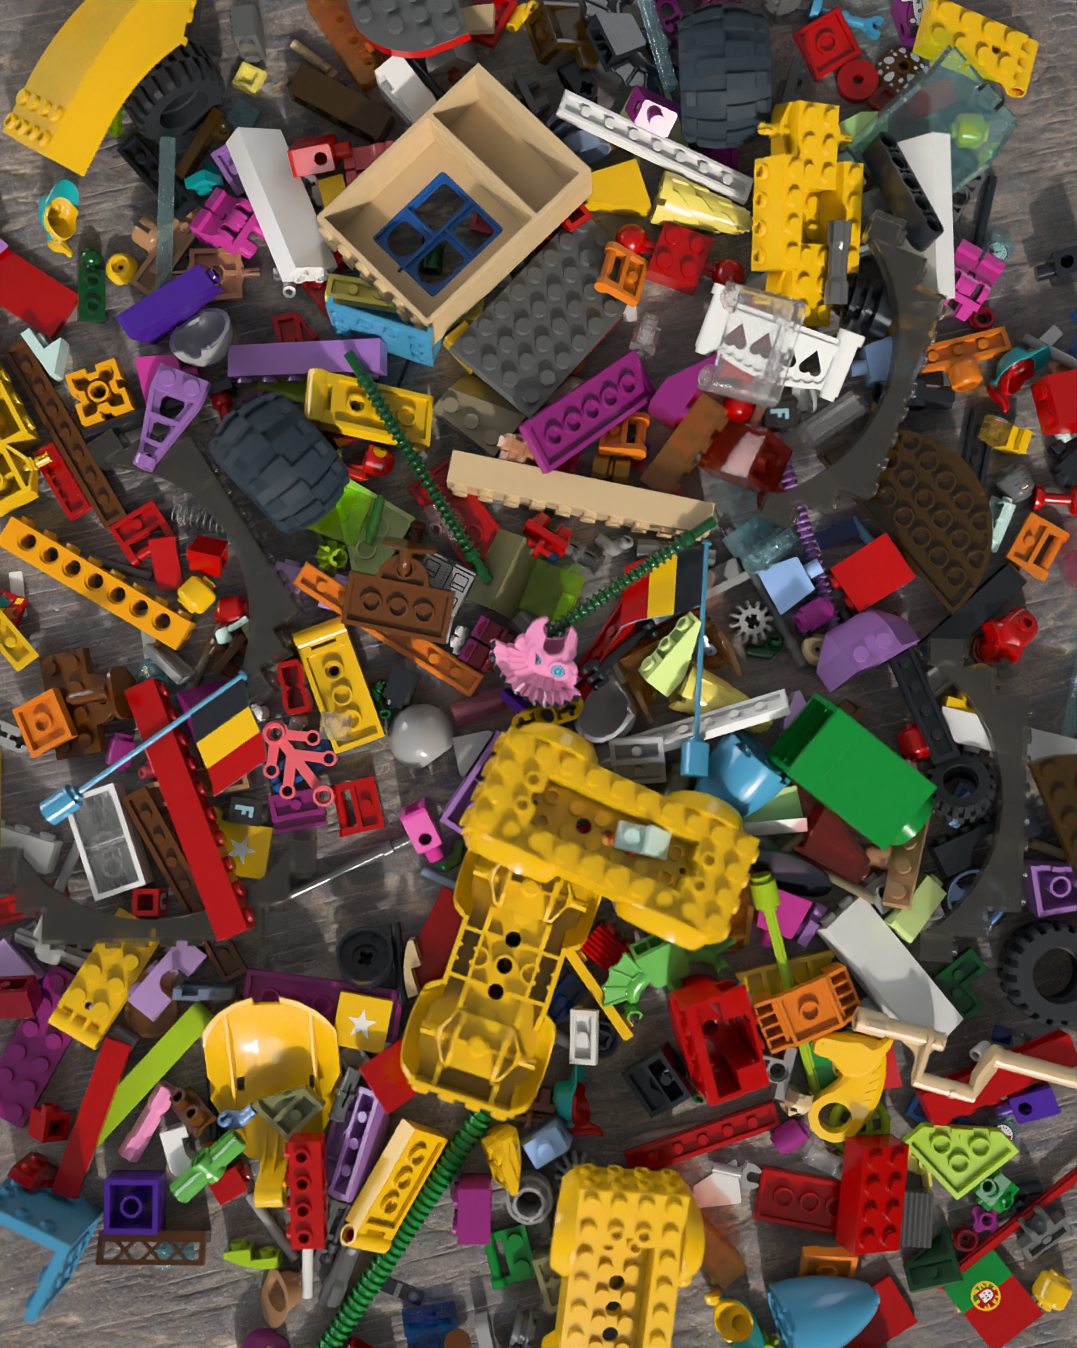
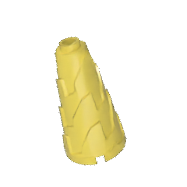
(696, 207)
(714, 695)

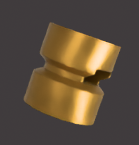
(611, 470)

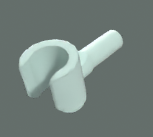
(223, 635)

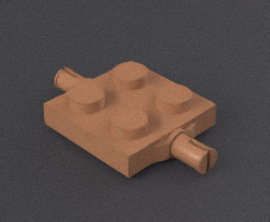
(229, 267)

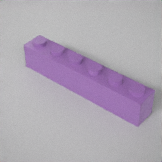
(293, 359)

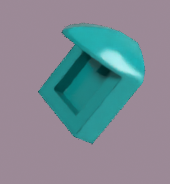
(206, 180)

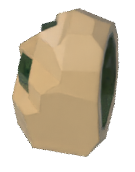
(797, 1101)

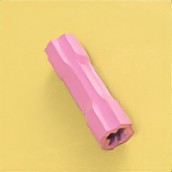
(146, 1124)

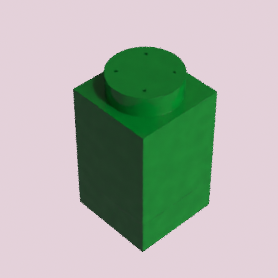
(854, 773)

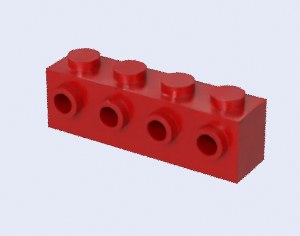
(307, 1190)

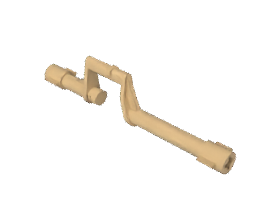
(925, 1038)

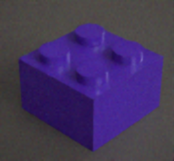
(135, 1201)

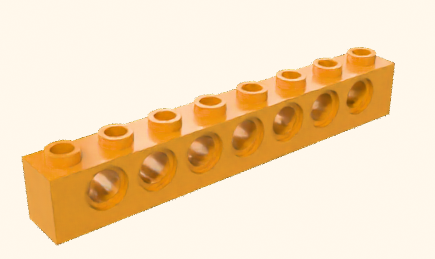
(15, 540)

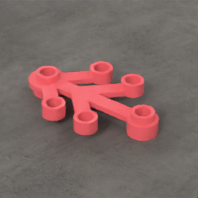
(296, 760)

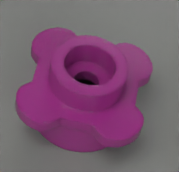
(979, 1224)

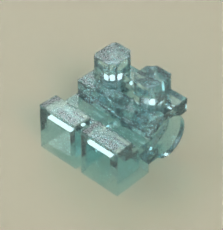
(759, 544)

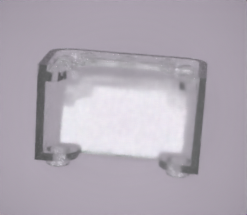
(754, 345)

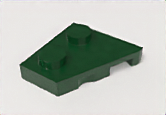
(934, 1265)

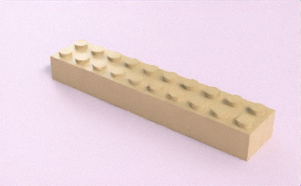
(575, 496)

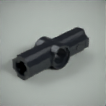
(925, 396)

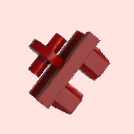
(544, 540)

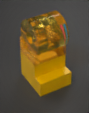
(1004, 436)

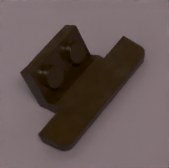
(557, 27)

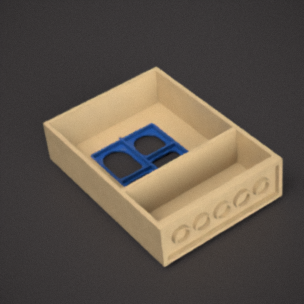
(500, 166)

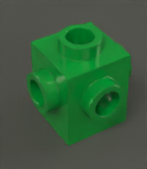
(996, 1192)

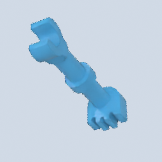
(866, 25)

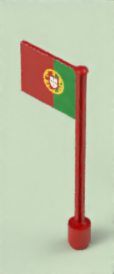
(990, 1292)

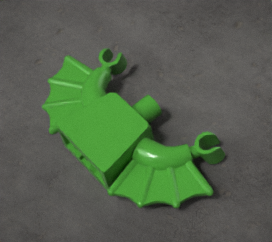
(660, 964)

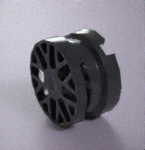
(607, 1039)

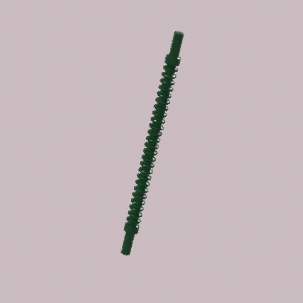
(365, 381)
(687, 538)

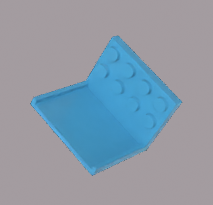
(400, 337)
(55, 1223)

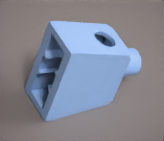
(873, 362)
(789, 581)
(546, 1141)

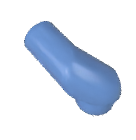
(235, 1118)

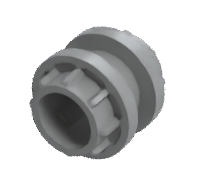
(533, 1211)

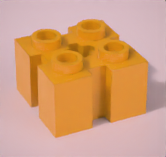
(88, 389)

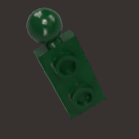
(91, 288)

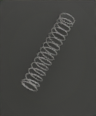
(206, 514)

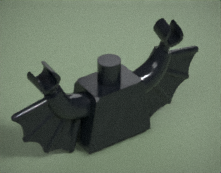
(621, 43)

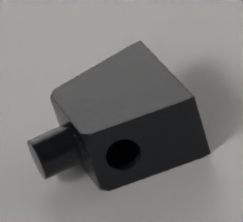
(1059, 268)

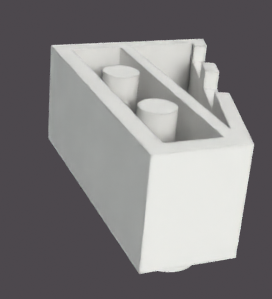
(403, 90)

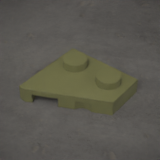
(289, 1109)

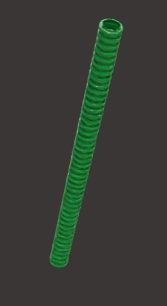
(381, 1265)

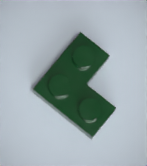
(954, 982)

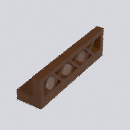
(163, 1236)

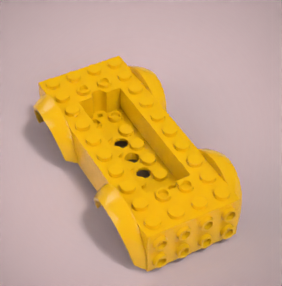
(552, 778)
(484, 1047)
(624, 1226)

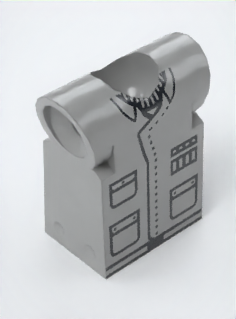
(449, 575)

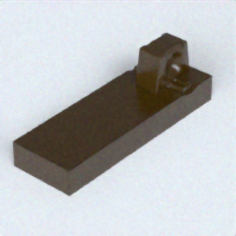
(213, 128)

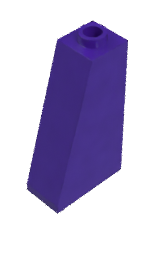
(170, 305)

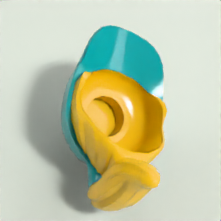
(58, 215)
(735, 1321)

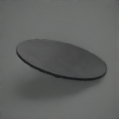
(793, 872)

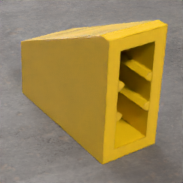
(619, 191)

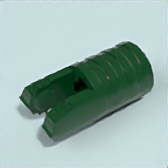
(433, 262)

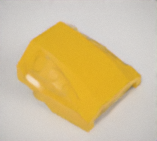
(503, 1155)

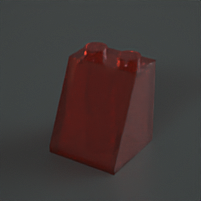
(746, 457)
(833, 845)

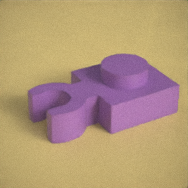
(809, 924)

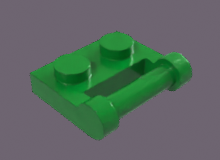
(517, 1252)

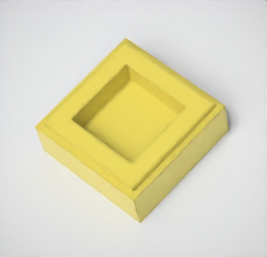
(249, 79)

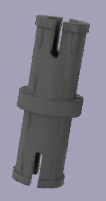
(344, 1093)

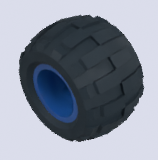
(724, 74)
(280, 461)

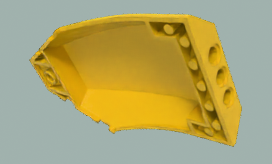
(91, 73)

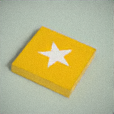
(249, 847)
(363, 1021)

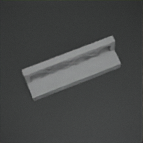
(718, 581)

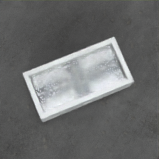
(109, 842)

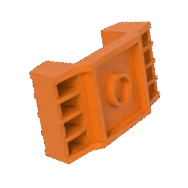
(807, 1008)

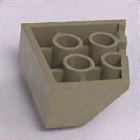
(478, 414)

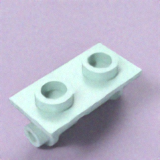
(1002, 512)

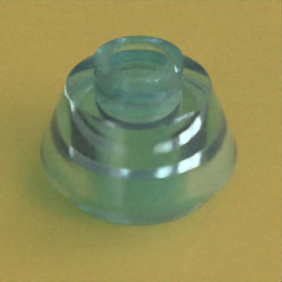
(148, 669)

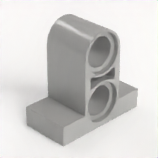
(780, 1080)

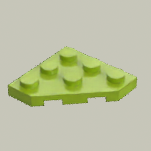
(960, 1153)

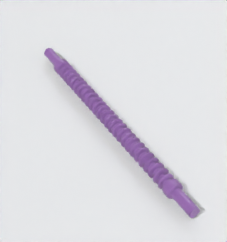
(808, 543)

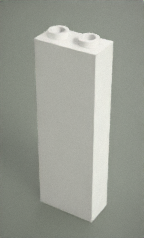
(931, 163)
(281, 205)
(885, 967)

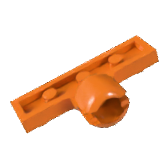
(961, 356)

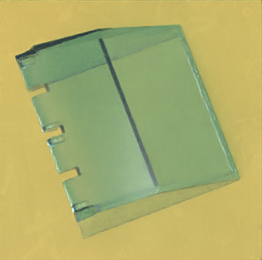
(948, 102)

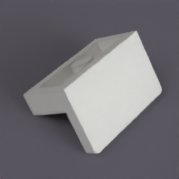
(584, 1035)

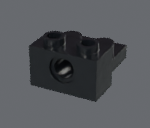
(660, 1080)

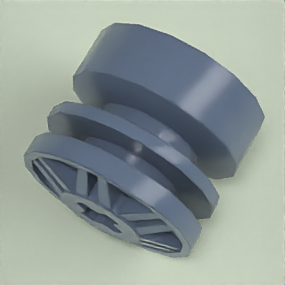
(582, 143)

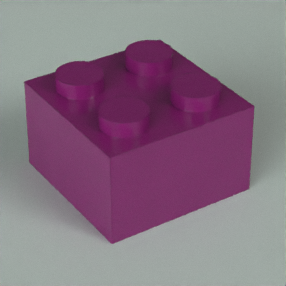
(474, 1214)

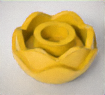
(127, 273)

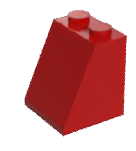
(1056, 402)
(871, 573)

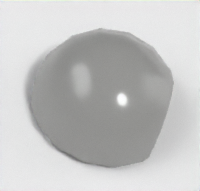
(203, 338)
(606, 714)
(420, 735)

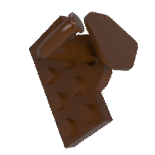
(400, 601)
(86, 698)

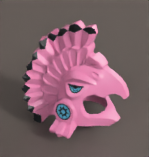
(539, 666)

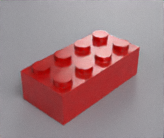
(872, 1193)

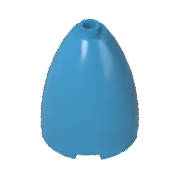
(742, 774)
(820, 1310)

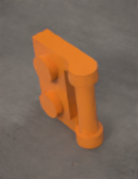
(629, 277)
(615, 440)
(1030, 541)

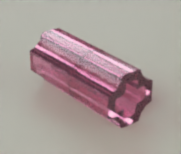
(478, 706)

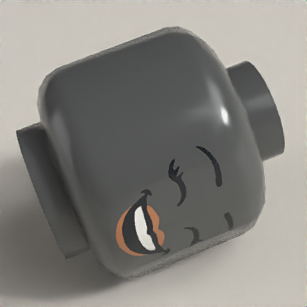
(1015, 481)

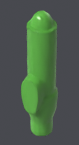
(372, 522)

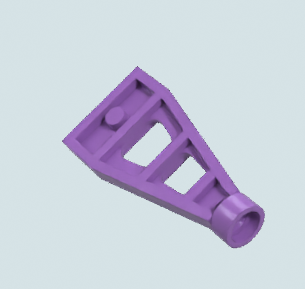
(177, 385)

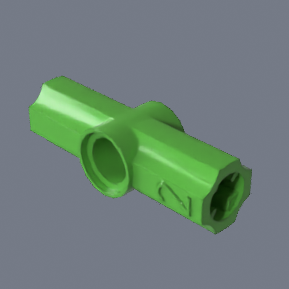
(208, 1165)

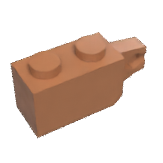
(515, 450)

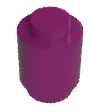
(813, 614)
(118, 747)
(790, 1135)

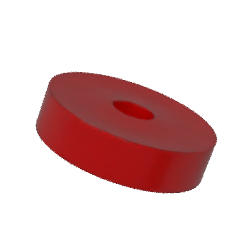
(854, 92)

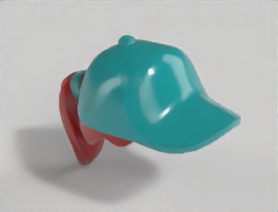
(1012, 372)
(573, 1106)

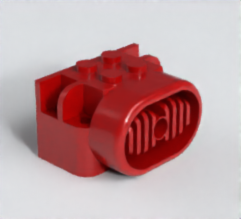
(718, 1037)

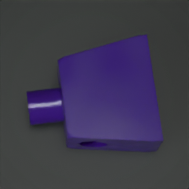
(1031, 1105)

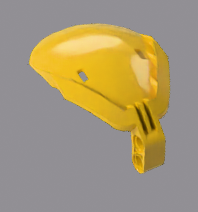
(274, 1051)

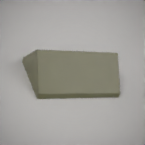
(510, 566)

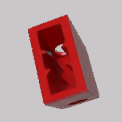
(317, 154)

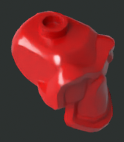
(1004, 637)

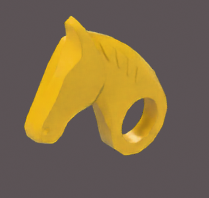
(858, 1087)

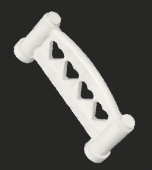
(833, 353)

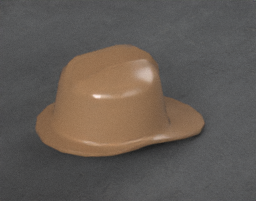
(280, 1295)

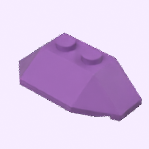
(861, 646)
(355, 1145)

